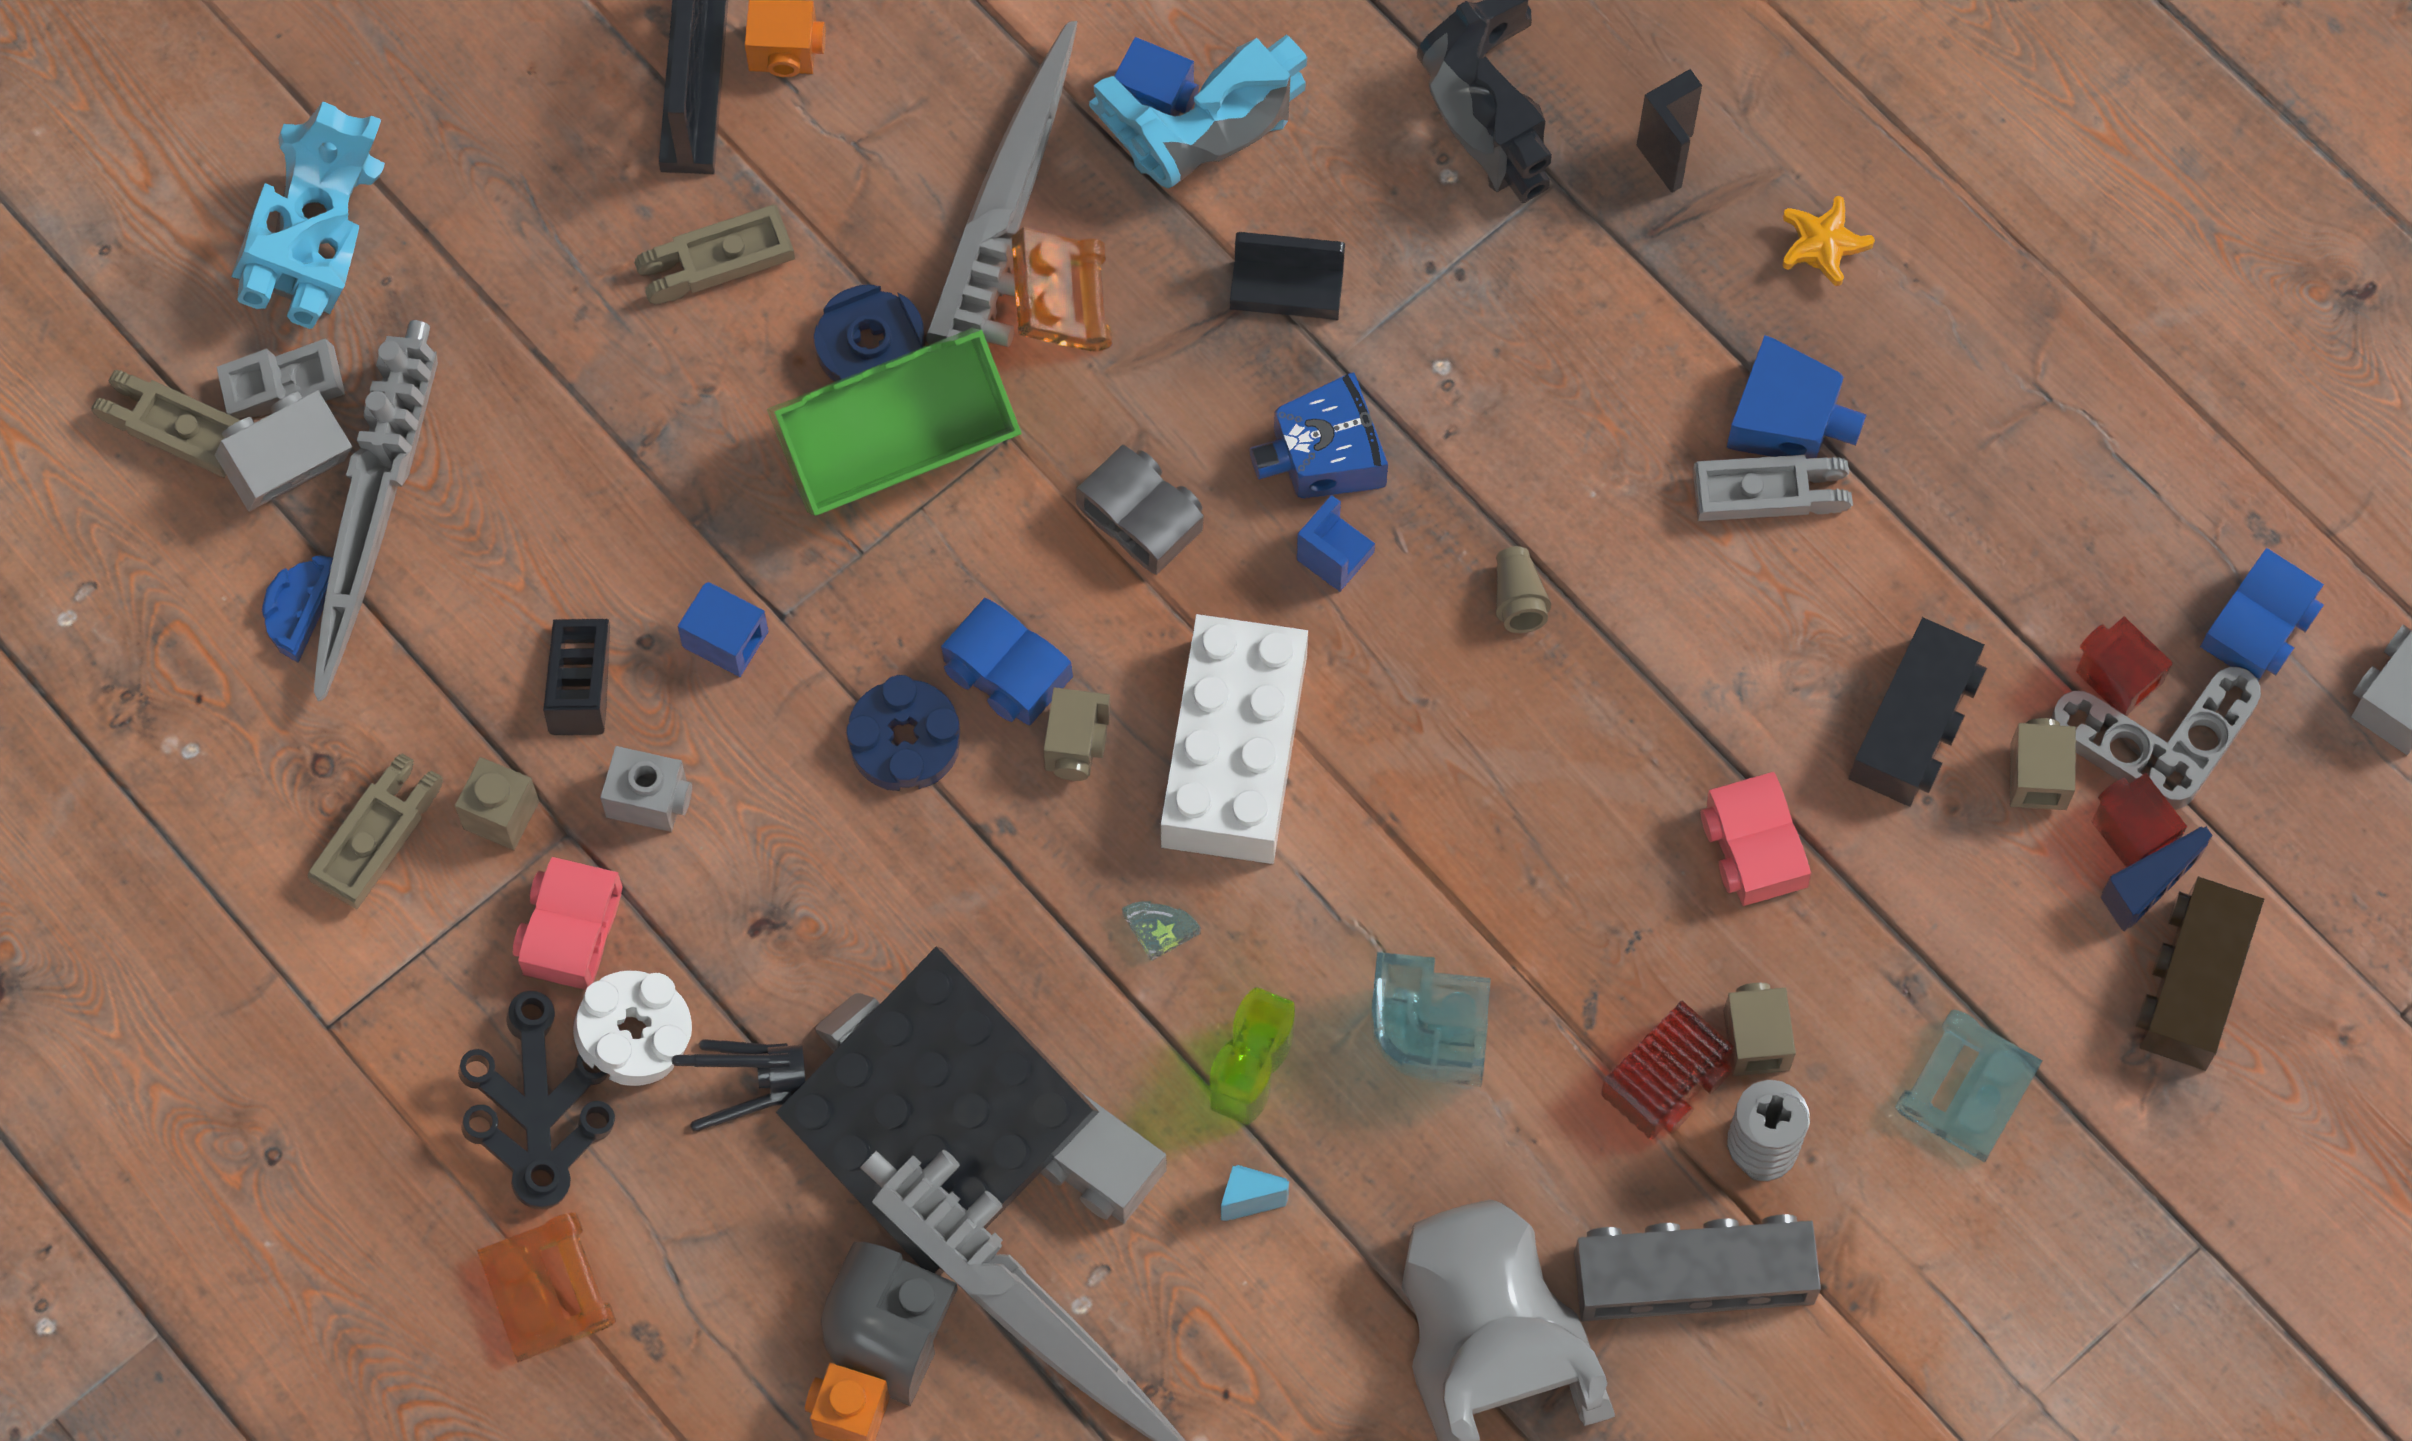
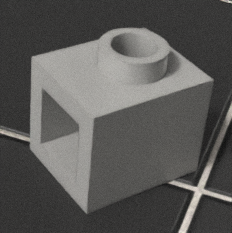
(645, 789)

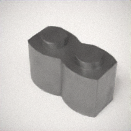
(1140, 508)

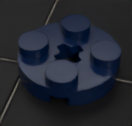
(863, 309)
(902, 703)

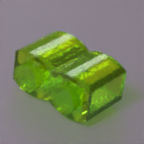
(1246, 1063)

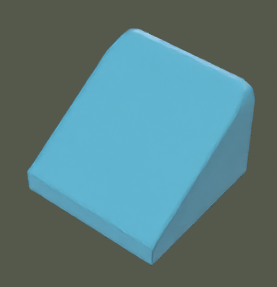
(1252, 1193)

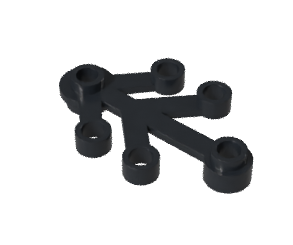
(534, 1109)

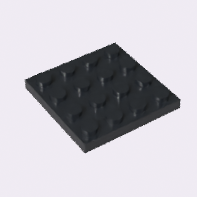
(933, 1076)

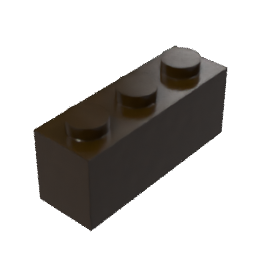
(2199, 972)

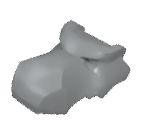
(1491, 1321)

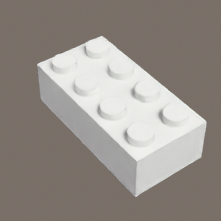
(1234, 739)

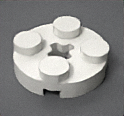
(636, 995)

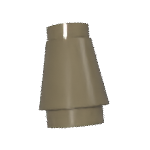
(1520, 592)

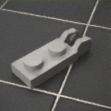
(1768, 487)

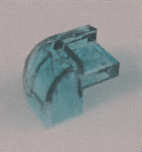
(1429, 1020)

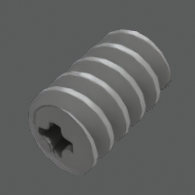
(1768, 1129)

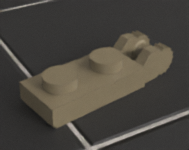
(717, 254)
(167, 420)
(373, 833)

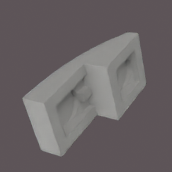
(262, 379)

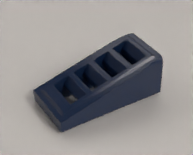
(2139, 886)

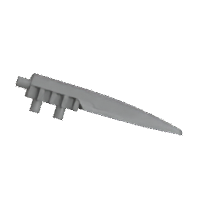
(985, 250)
(376, 470)
(1002, 1287)

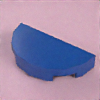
(295, 605)

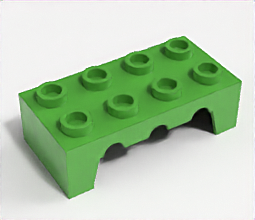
(894, 421)

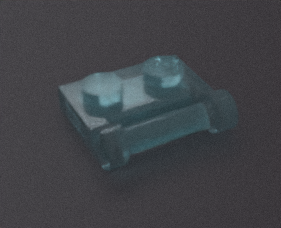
(1985, 1096)

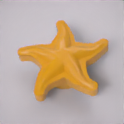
(1824, 240)

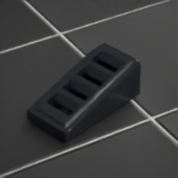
(580, 709)

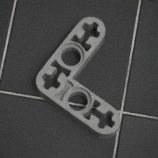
(2178, 753)

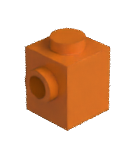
(783, 37)
(847, 1405)

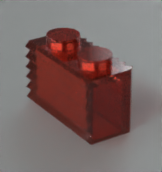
(1668, 1072)

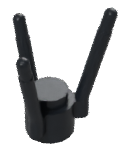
(777, 1066)

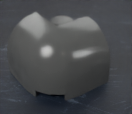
(885, 1317)

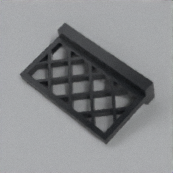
(693, 86)

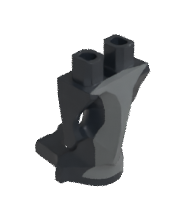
(1479, 104)

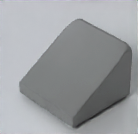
(845, 1019)

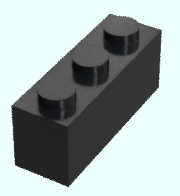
(1919, 713)

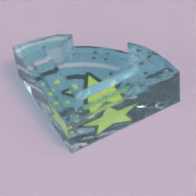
(1159, 926)

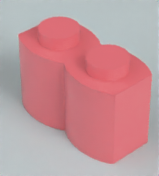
(1756, 838)
(568, 923)

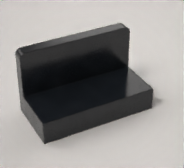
(1668, 124)
(1287, 275)

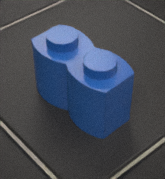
(2263, 616)
(1005, 662)

